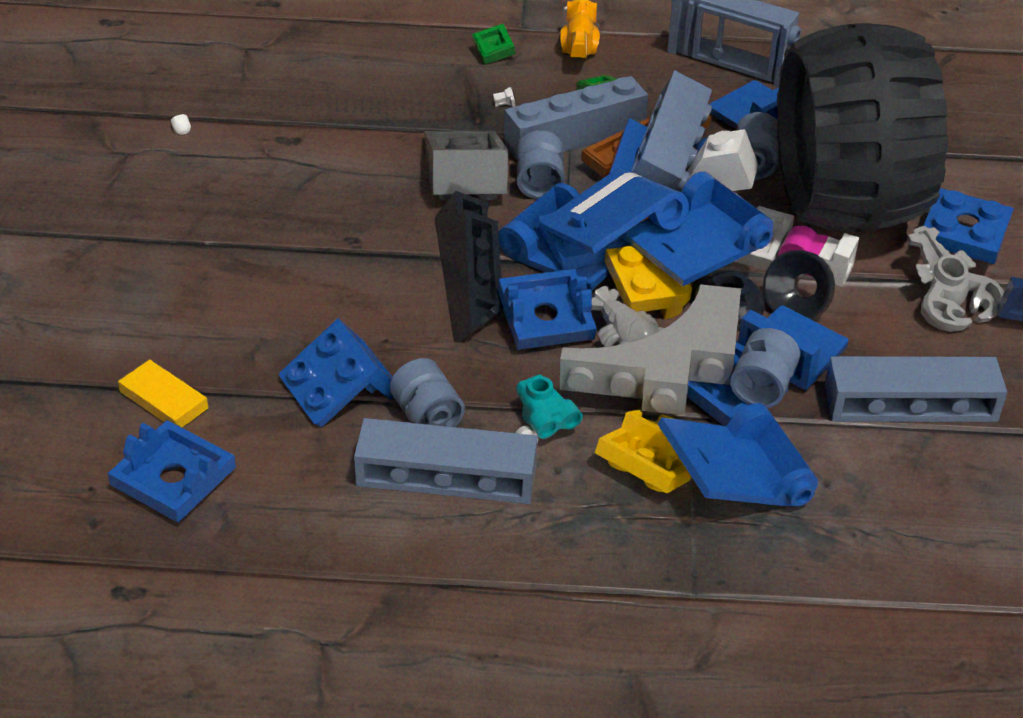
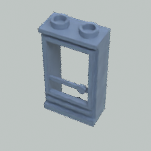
(687, 28)

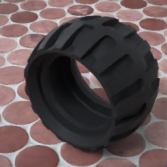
(861, 127)

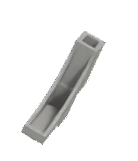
(661, 365)

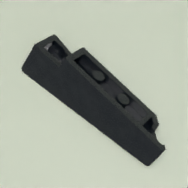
(469, 263)

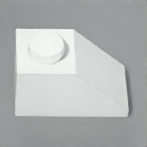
(728, 159)

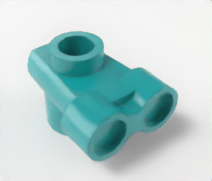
(545, 408)

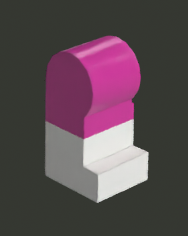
(837, 253)

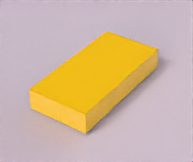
(163, 394)

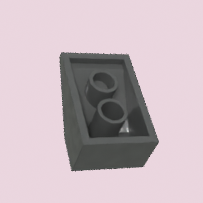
(466, 163)

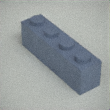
(580, 115)
(673, 132)
(914, 389)
(446, 460)

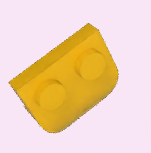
(644, 284)
(644, 452)

